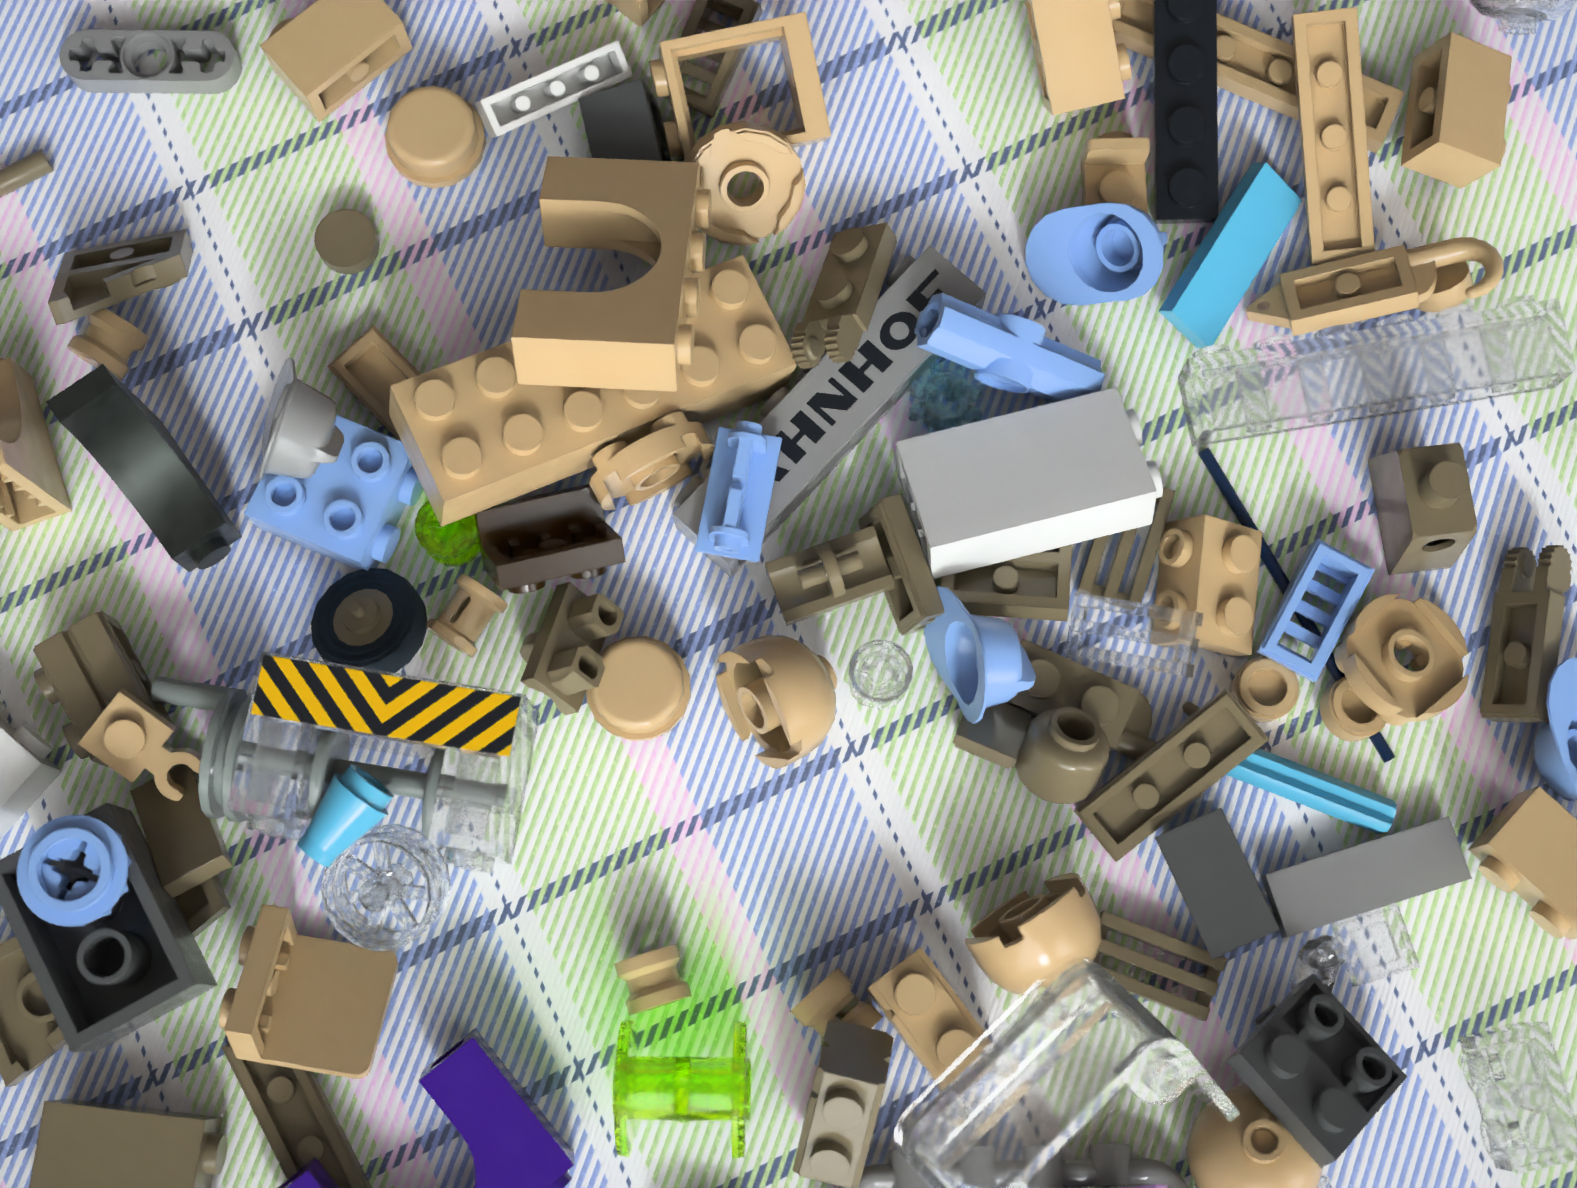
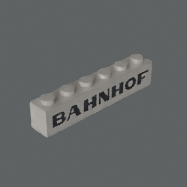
(845, 400)

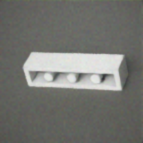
(553, 89)

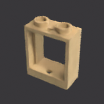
(799, 64)

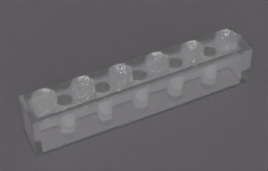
(1375, 370)

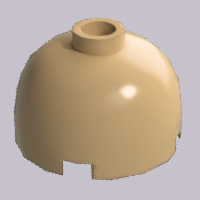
(778, 695)
(1036, 934)
(1247, 1151)

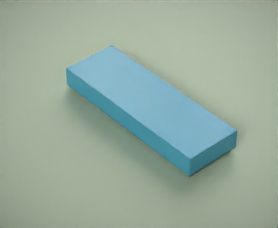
(1230, 255)

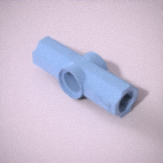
(1006, 351)

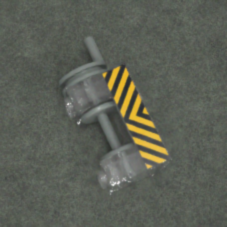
(283, 743)

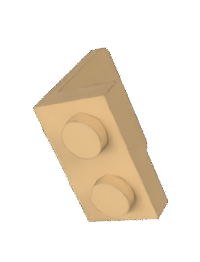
(307, 999)

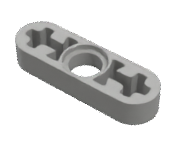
(129, 45)

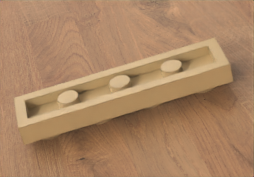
(1332, 134)

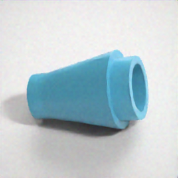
(346, 812)

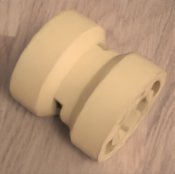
(832, 998)

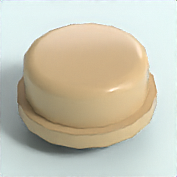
(434, 137)
(641, 689)

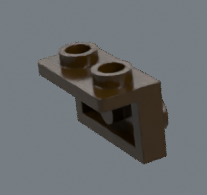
(546, 539)

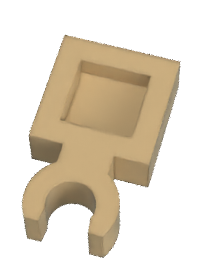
(134, 738)

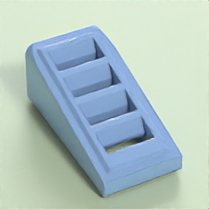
(1336, 565)

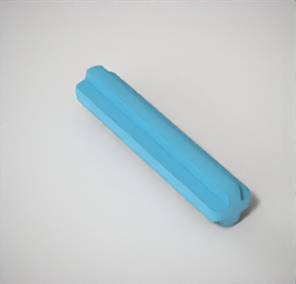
(1316, 790)

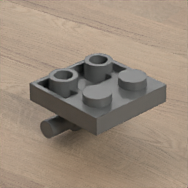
(1316, 1070)

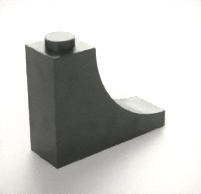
(146, 467)

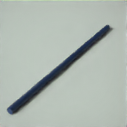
(1278, 575)

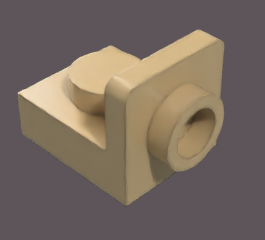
(1115, 169)

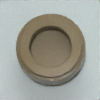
(347, 241)

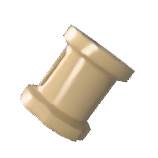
(466, 615)

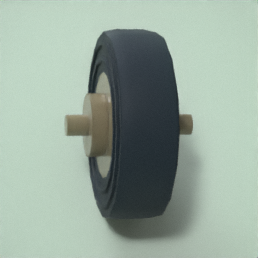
(370, 621)

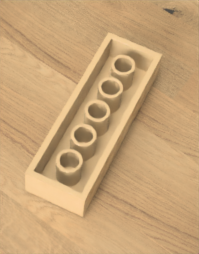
(490, 440)

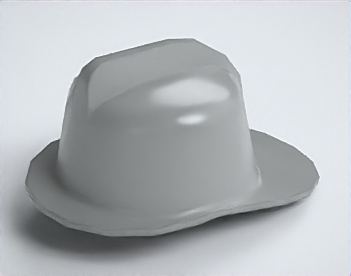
(298, 428)

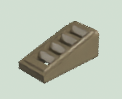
(741, 10)

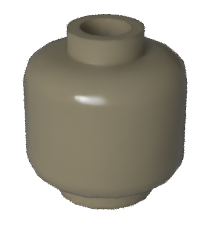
(1062, 755)

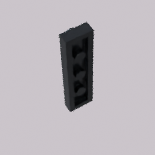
(1185, 111)

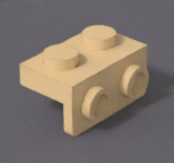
(1211, 571)

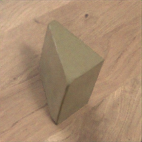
(996, 736)

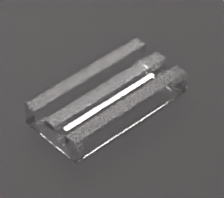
(1184, 643)

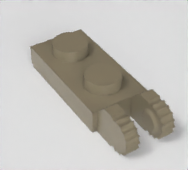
(844, 295)
(1525, 634)

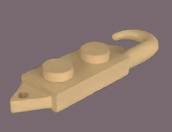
(1370, 285)

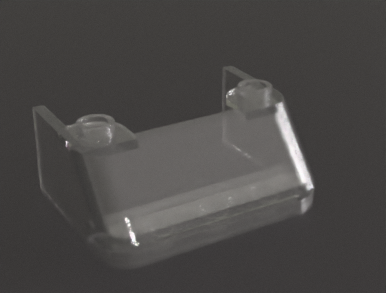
(1043, 1078)

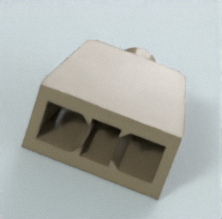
(1421, 500)

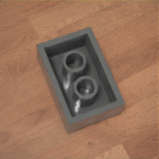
(119, 967)

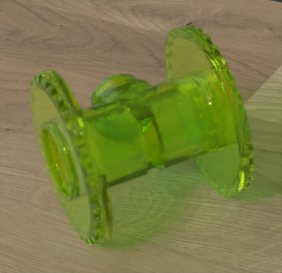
(680, 1088)

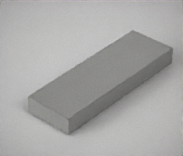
(1365, 877)

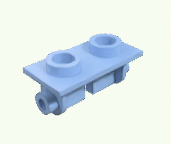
(738, 492)

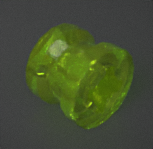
(453, 544)

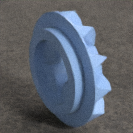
(45, 886)

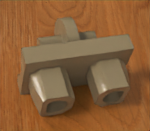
(829, 575)
(566, 651)

